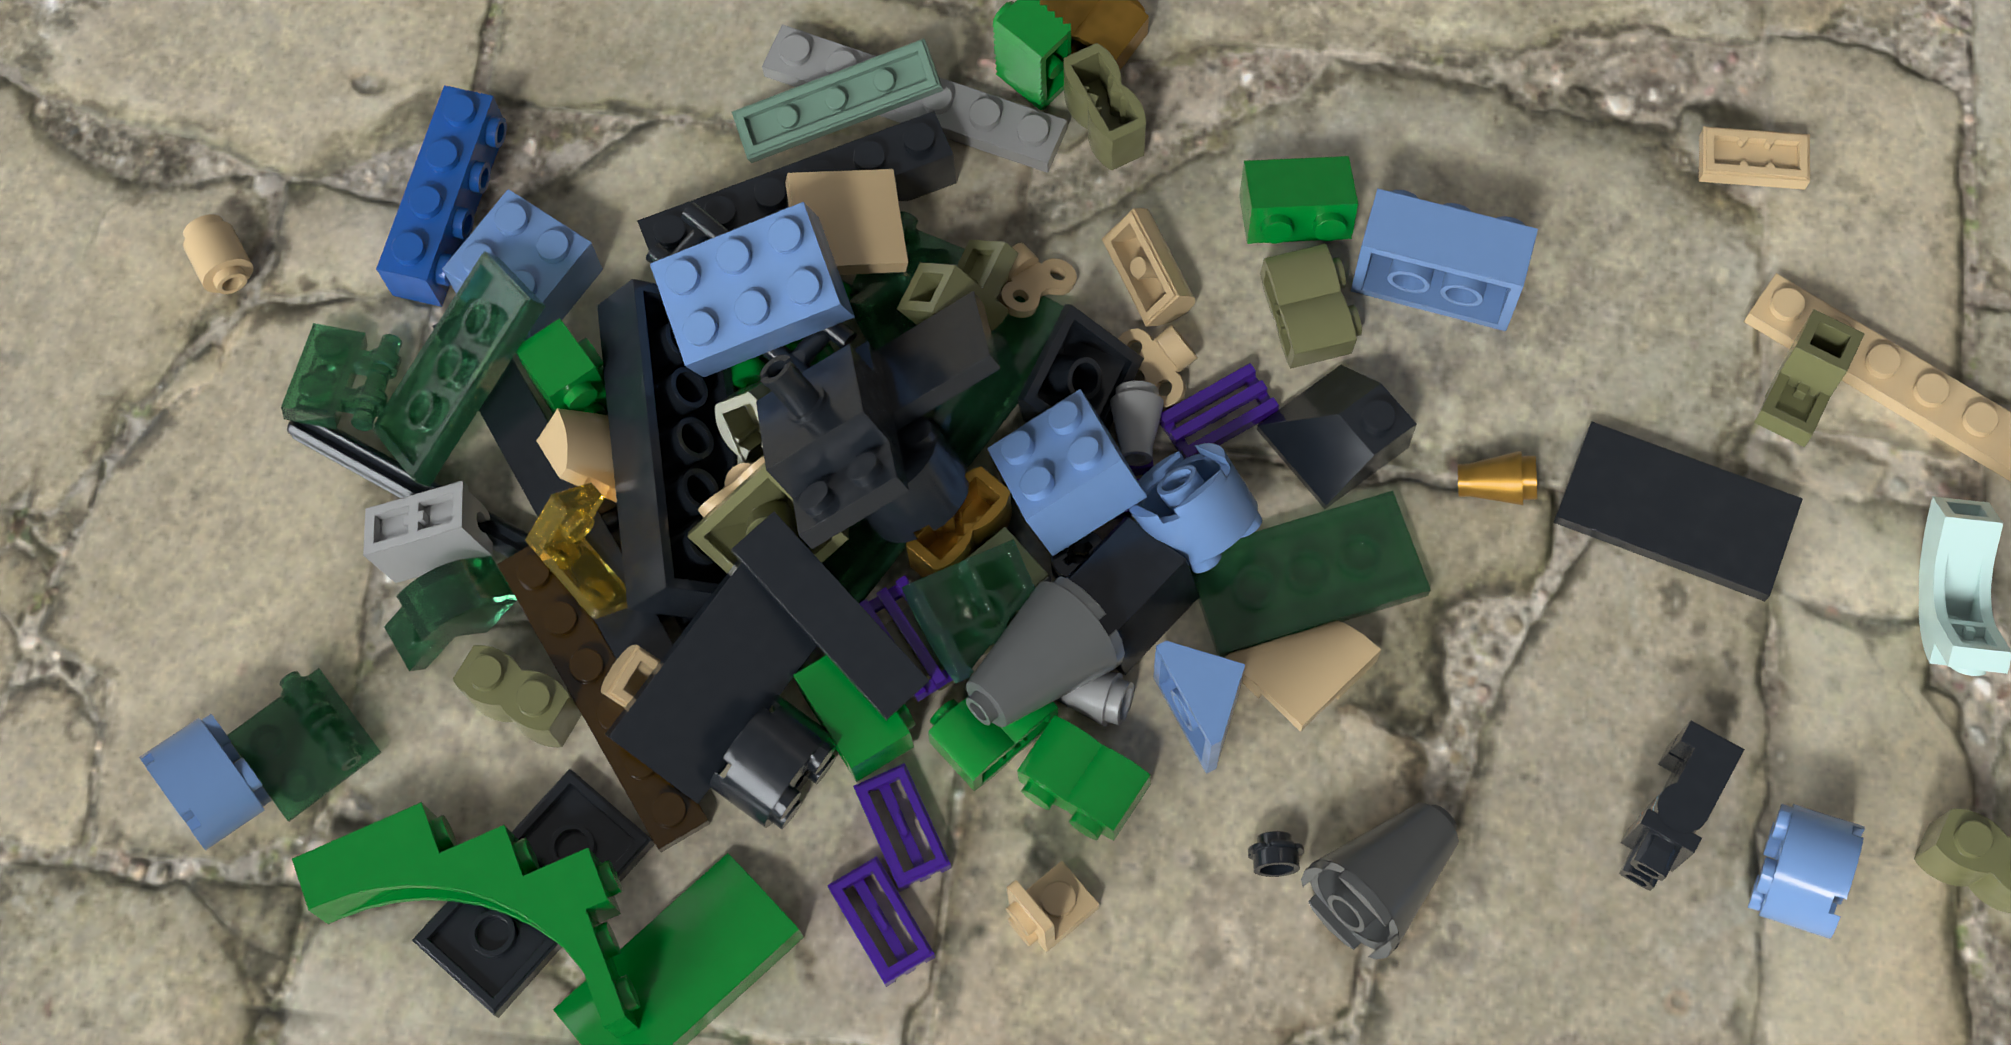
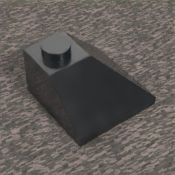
(1339, 433)

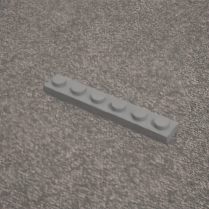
(963, 112)

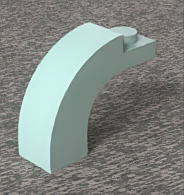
(1956, 587)

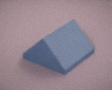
(1200, 694)

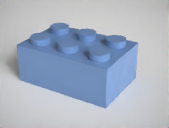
(1444, 259)
(752, 290)

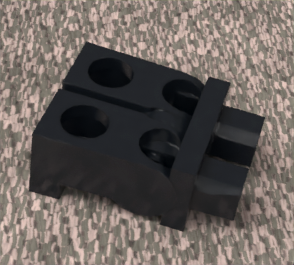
(1667, 826)

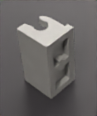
(425, 531)

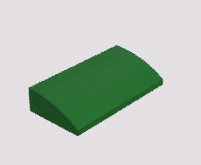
(691, 960)

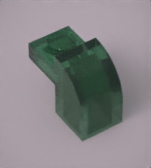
(448, 603)

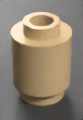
(217, 254)

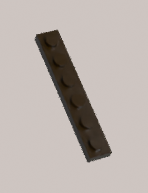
(583, 663)

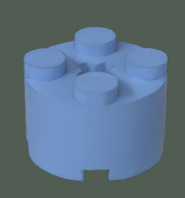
(1197, 505)
(203, 782)
(1809, 870)

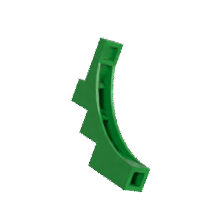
(418, 859)

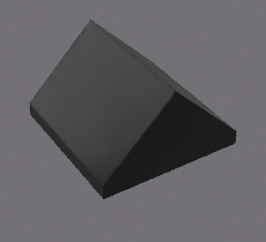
(1076, 358)
(1138, 586)

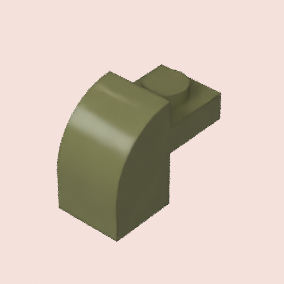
(981, 269)
(1808, 377)

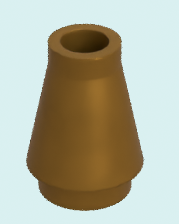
(1500, 478)

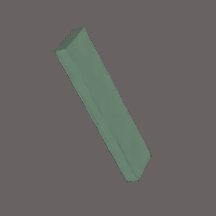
(837, 101)

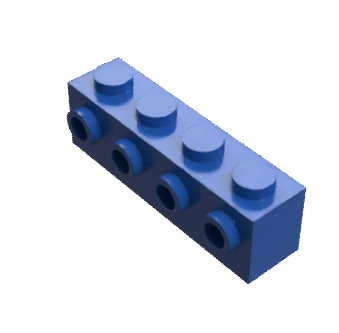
(442, 195)

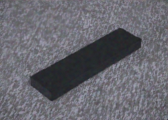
(830, 616)

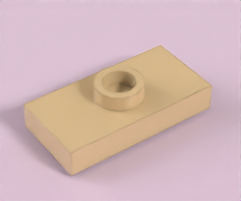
(1754, 157)

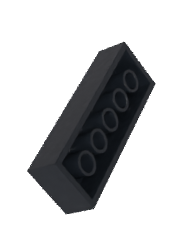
(662, 452)

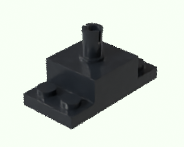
(831, 439)

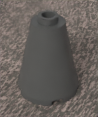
(1043, 654)
(1382, 878)

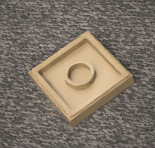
(857, 216)

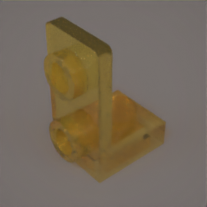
(564, 550)

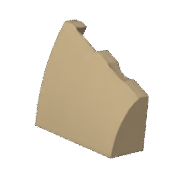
(580, 449)
(1307, 669)

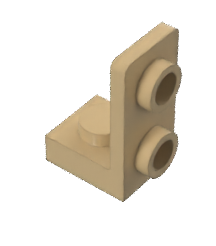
(1049, 907)

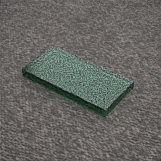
(457, 368)
(1311, 574)

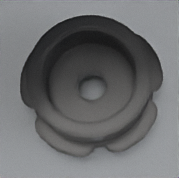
(1275, 854)

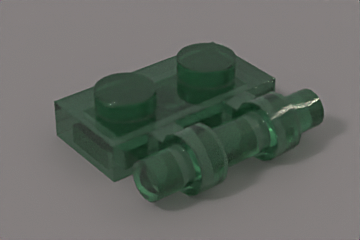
(327, 372)

